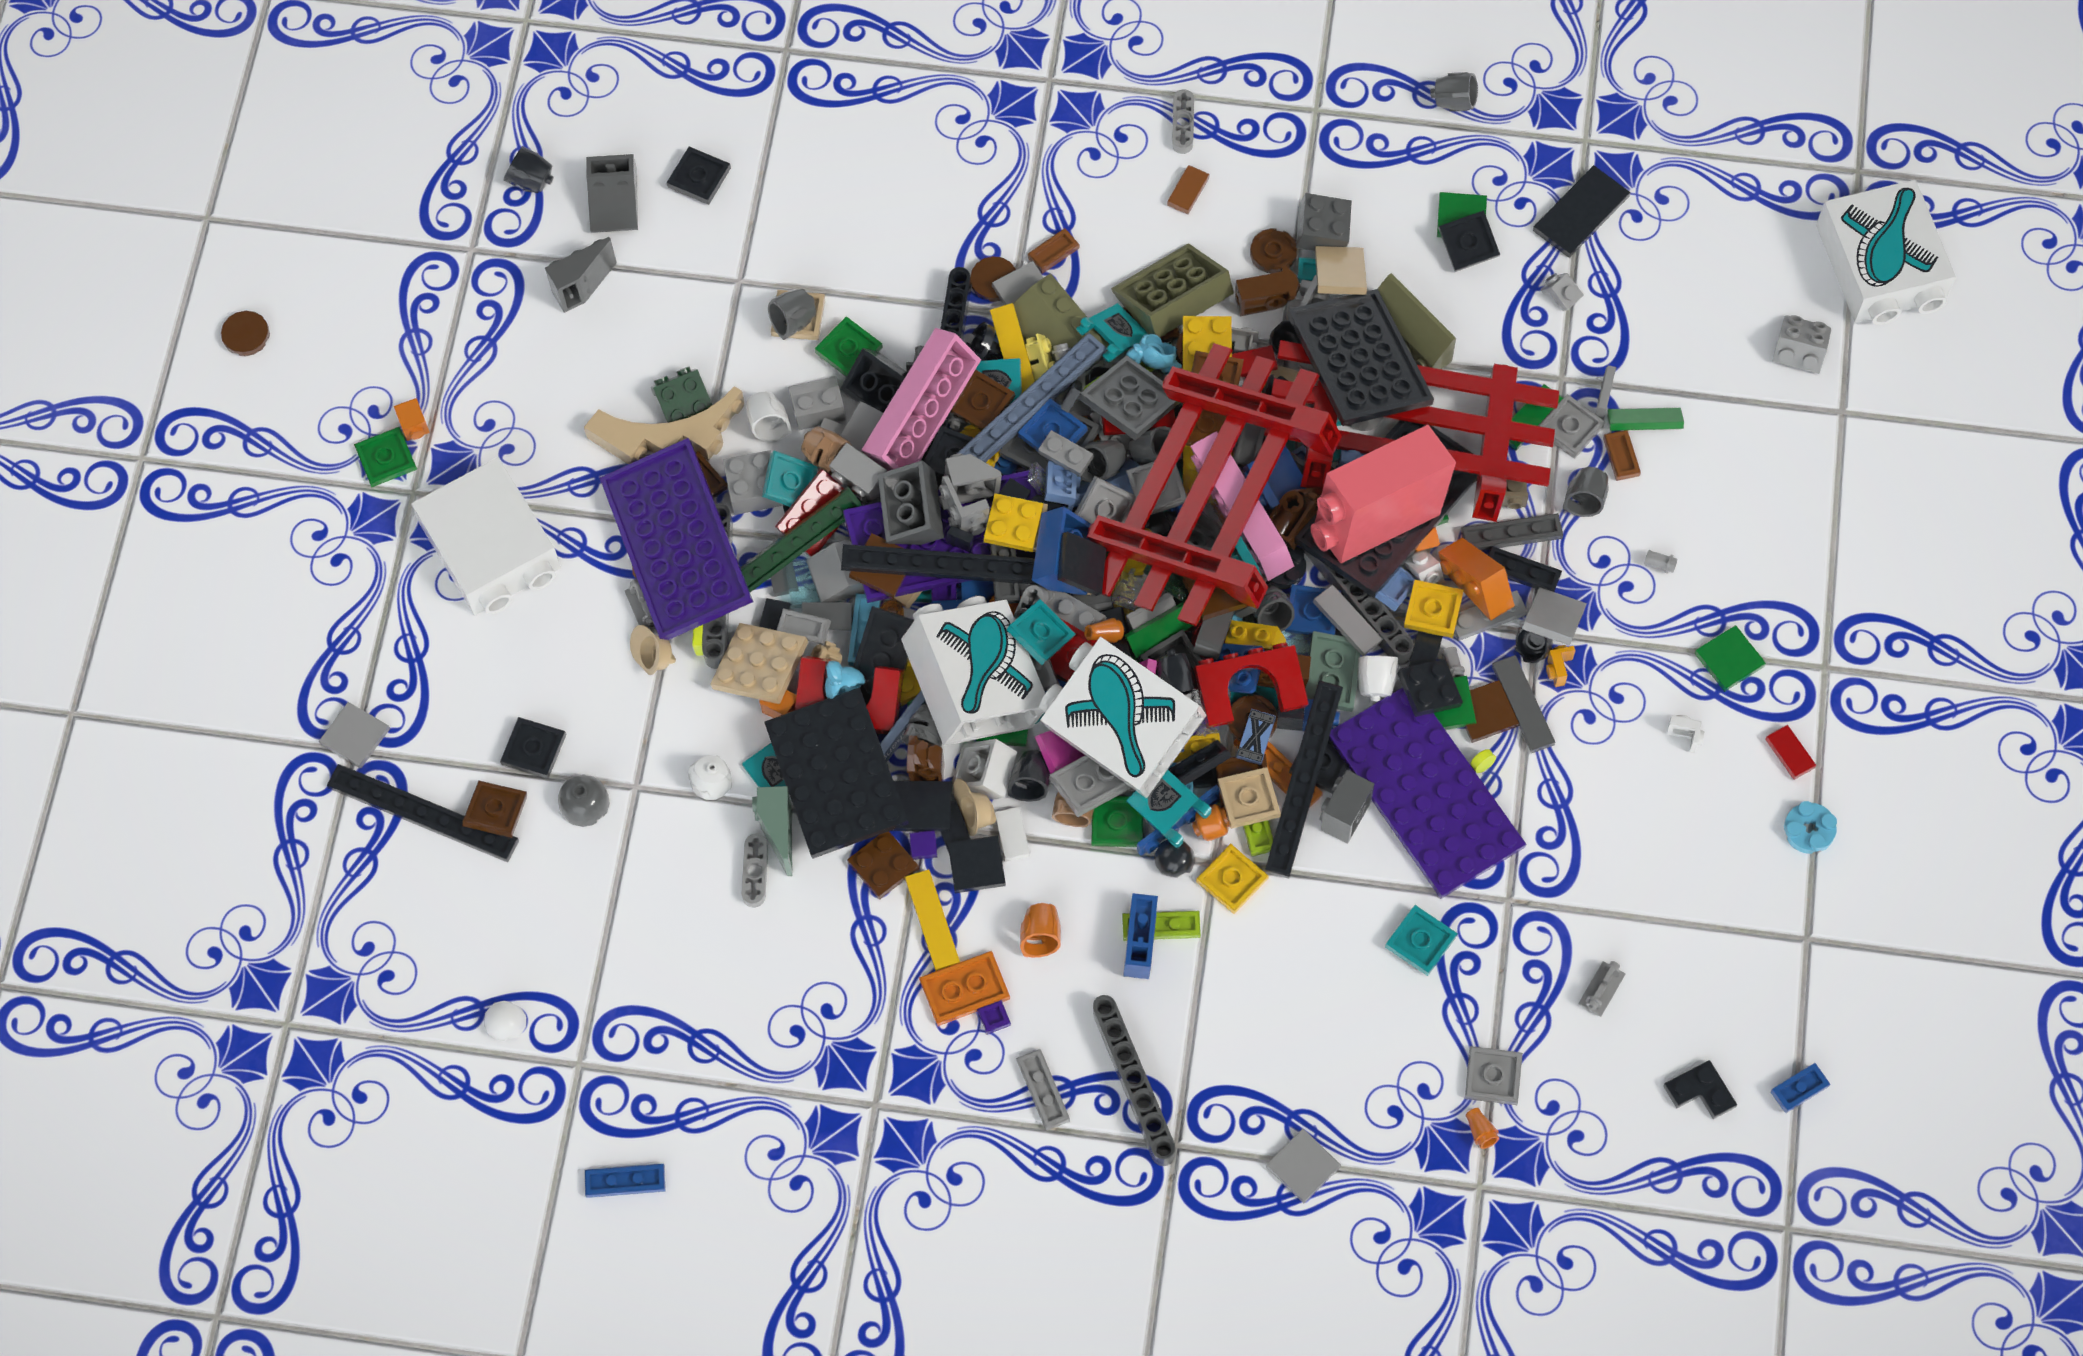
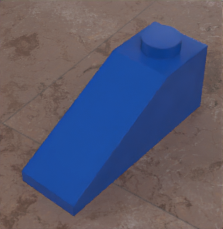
(1140, 936)

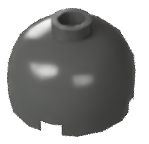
(583, 800)

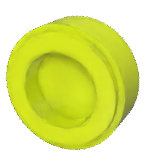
(1483, 761)

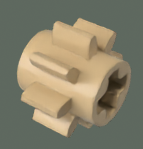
(827, 651)

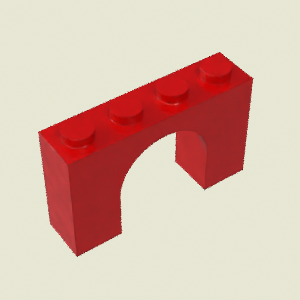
(1279, 664)
(885, 697)

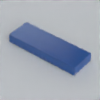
(625, 1180)

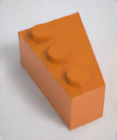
(1479, 577)

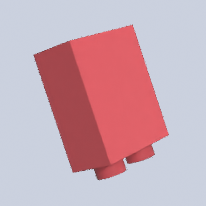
(1383, 494)

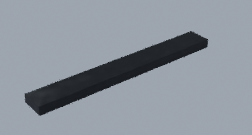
(937, 564)
(1303, 779)
(419, 812)

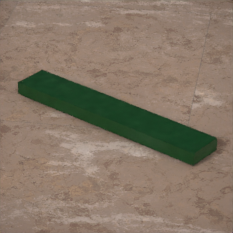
(798, 539)

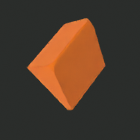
(1430, 541)

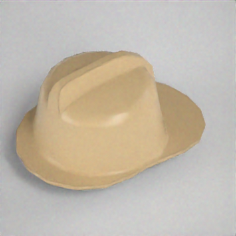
(650, 650)
(974, 807)

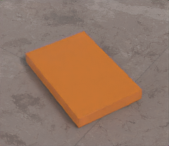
(964, 988)

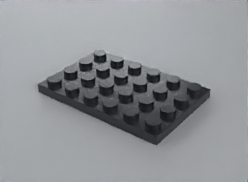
(1360, 357)
(836, 773)

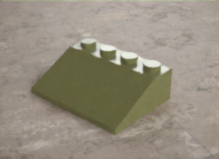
(1174, 288)
(1052, 313)

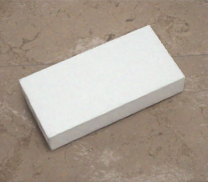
(1012, 834)

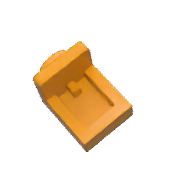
(1556, 668)

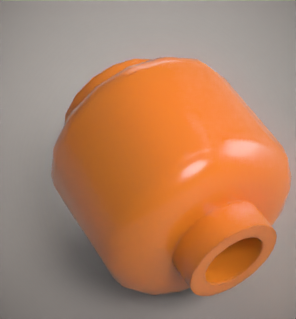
(1213, 826)

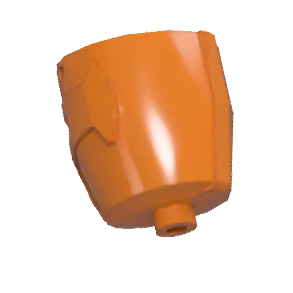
(1042, 924)

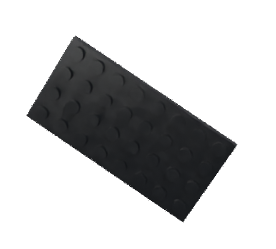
(1378, 565)

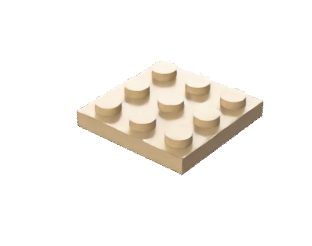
(759, 663)

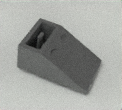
(612, 193)
(581, 273)

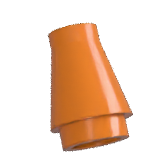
(1109, 629)
(1482, 1129)

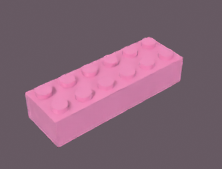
(922, 401)
(1259, 533)

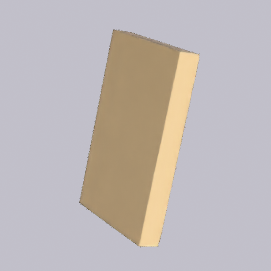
(1340, 270)

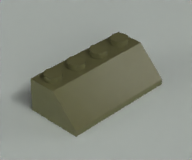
(1423, 333)

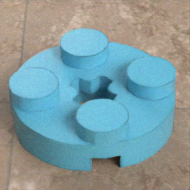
(1808, 813)

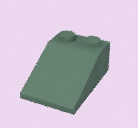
(774, 813)

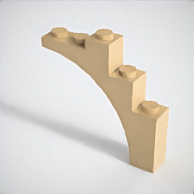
(632, 440)

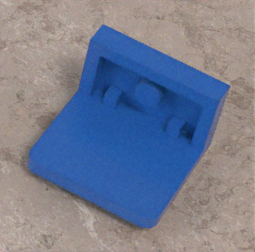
(1283, 479)
(1246, 679)

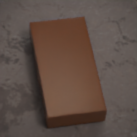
(1188, 189)
(1053, 250)
(1621, 455)

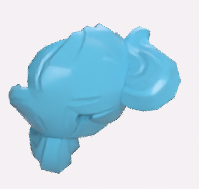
(1154, 353)
(841, 679)

